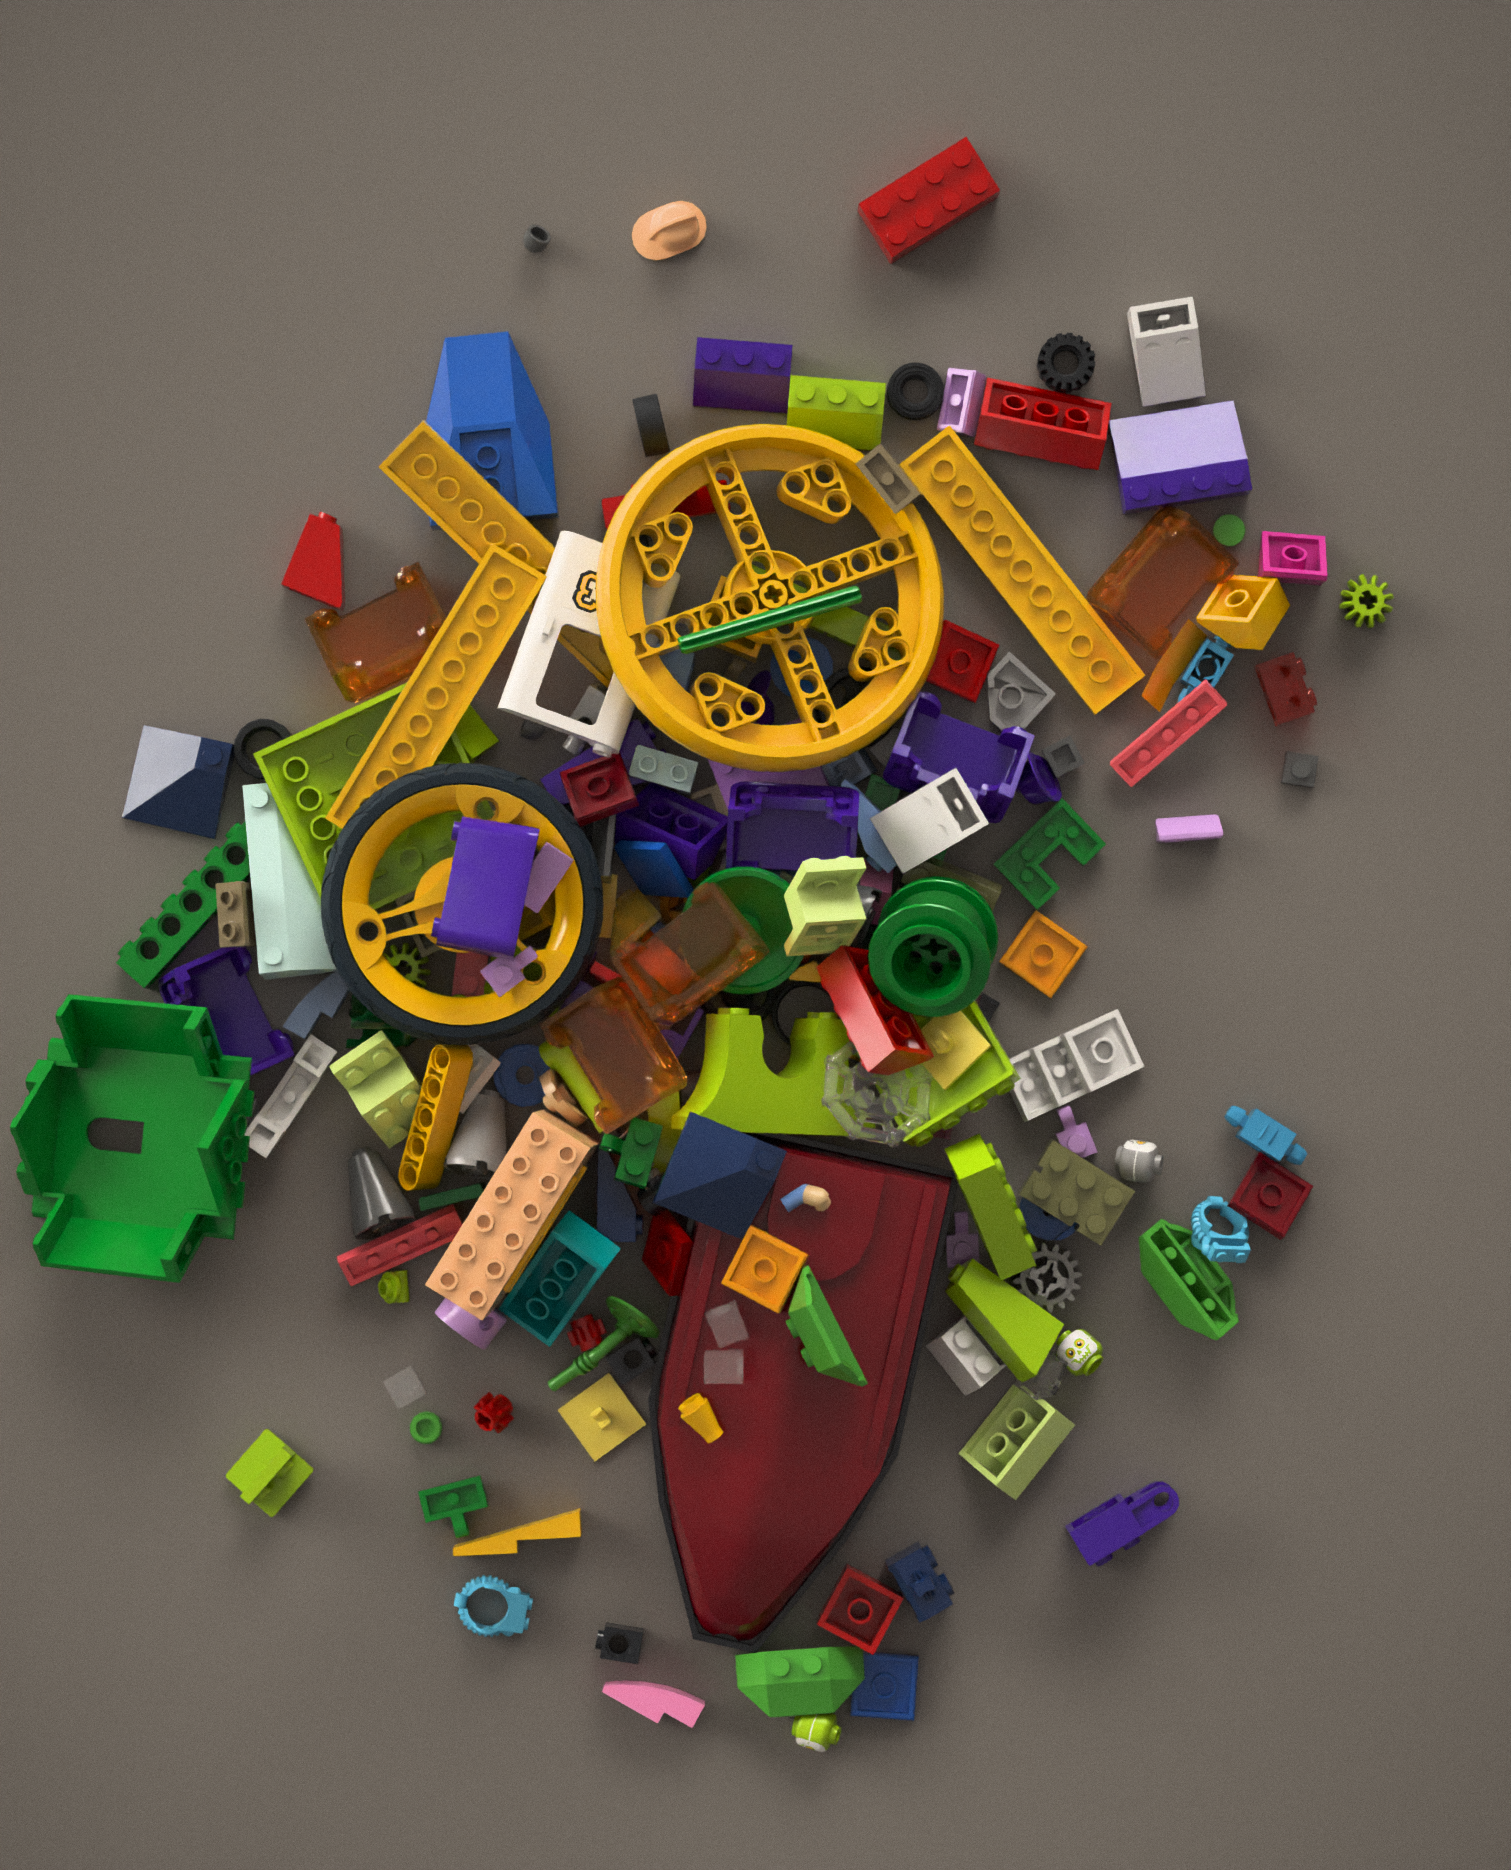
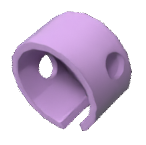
(469, 1326)

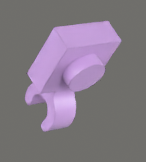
(505, 973)
(1074, 1137)
(961, 1245)

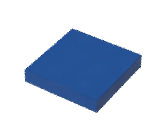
(654, 868)
(887, 1687)

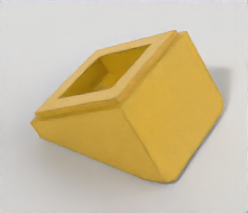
(806, 973)

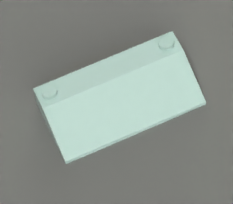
(283, 894)

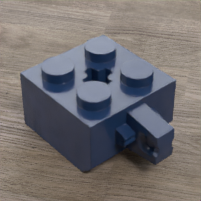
(920, 1582)

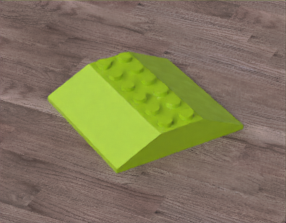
(309, 774)

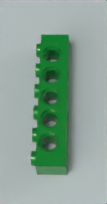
(132, 956)

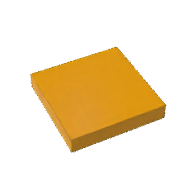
(1043, 954)
(765, 1269)

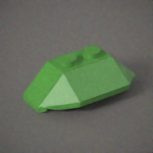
(1187, 1281)
(821, 1333)
(800, 1679)

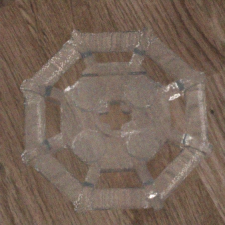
(873, 1109)

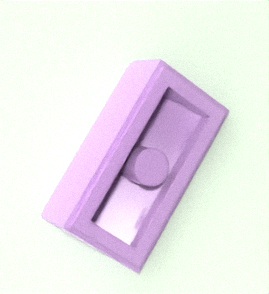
(962, 401)
(1188, 828)

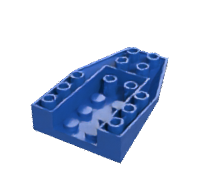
(495, 421)

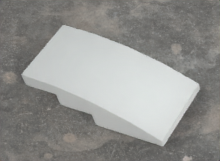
(1073, 1065)

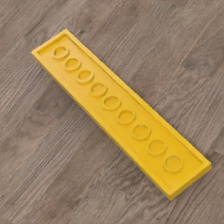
(477, 517)
(1022, 570)
(444, 678)

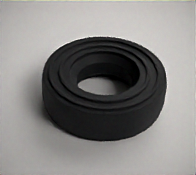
(911, 410)

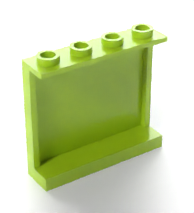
(984, 1079)

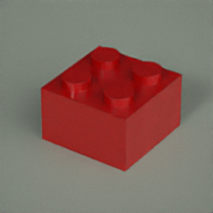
(859, 1609)

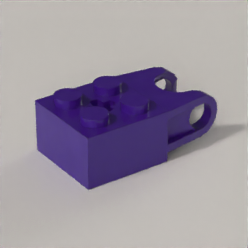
(1120, 1522)

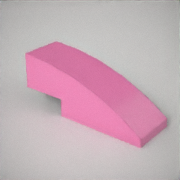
(656, 1699)

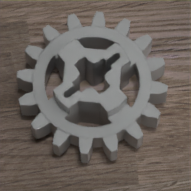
(1065, 1283)

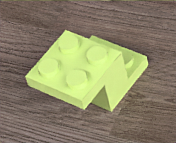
(824, 905)
(380, 1086)

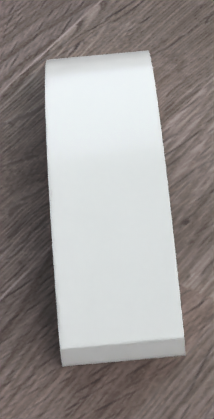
(290, 1095)

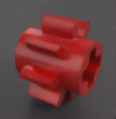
(586, 1332)
(493, 1412)

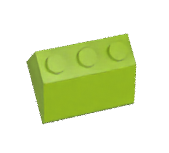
(838, 408)

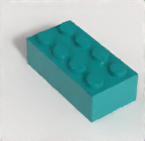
(559, 1278)

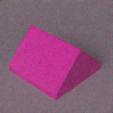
(1293, 558)

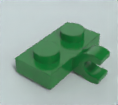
(635, 1152)
(453, 1501)

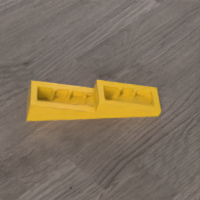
(507, 1541)

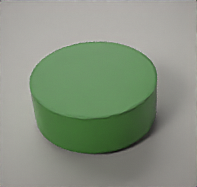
(1228, 530)
(426, 1427)

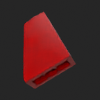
(318, 562)

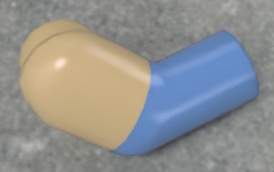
(809, 1195)

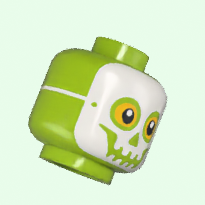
(1080, 1352)
(816, 1731)

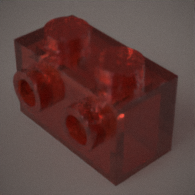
(1285, 688)

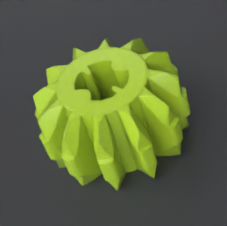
(1361, 611)
(398, 959)

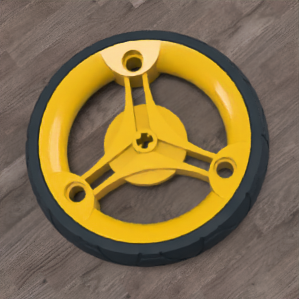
(347, 906)

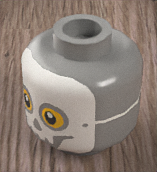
(1138, 1161)

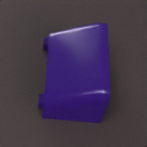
(936, 743)
(789, 824)
(486, 887)
(235, 1012)

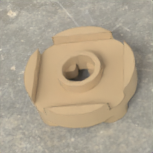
(560, 1098)

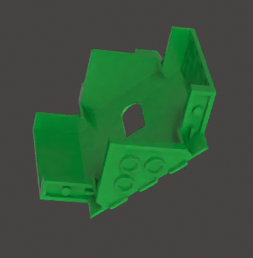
(126, 1208)

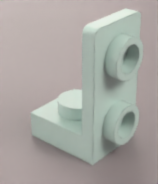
(664, 769)

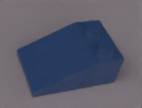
(616, 1208)

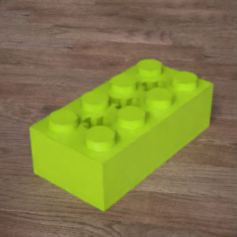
(992, 1205)

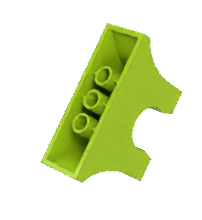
(750, 1098)

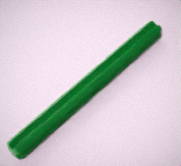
(769, 619)

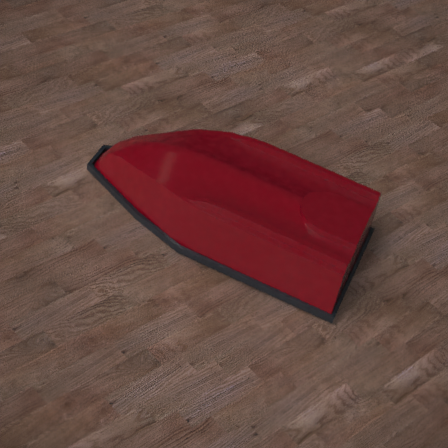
(797, 1447)

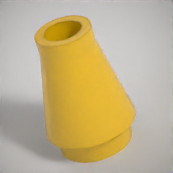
(700, 1416)

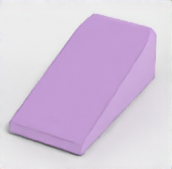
(545, 875)

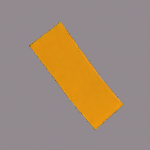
(1173, 664)

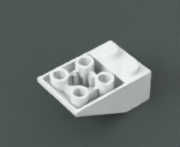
(1167, 351)
(929, 820)
(965, 1355)

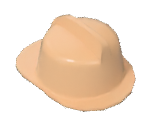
(669, 230)

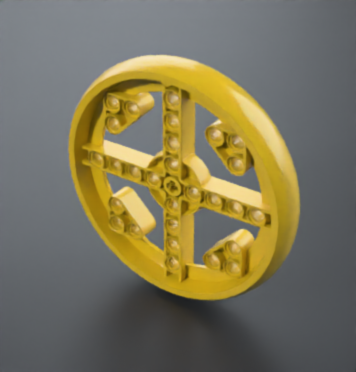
(687, 715)

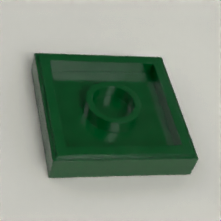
(451, 1196)

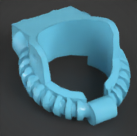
(1215, 1245)
(515, 1617)

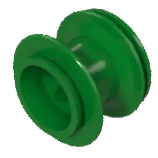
(958, 921)

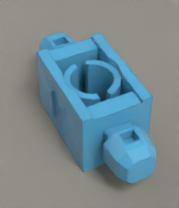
(1215, 649)
(1265, 1135)

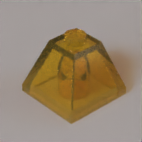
(632, 919)

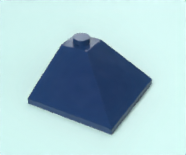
(179, 781)
(718, 1175)

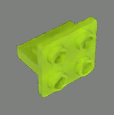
(269, 1473)

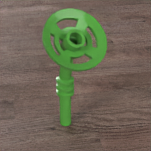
(627, 1323)

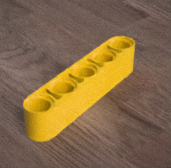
(435, 1116)

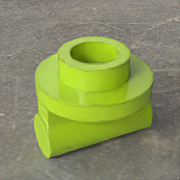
(394, 1287)

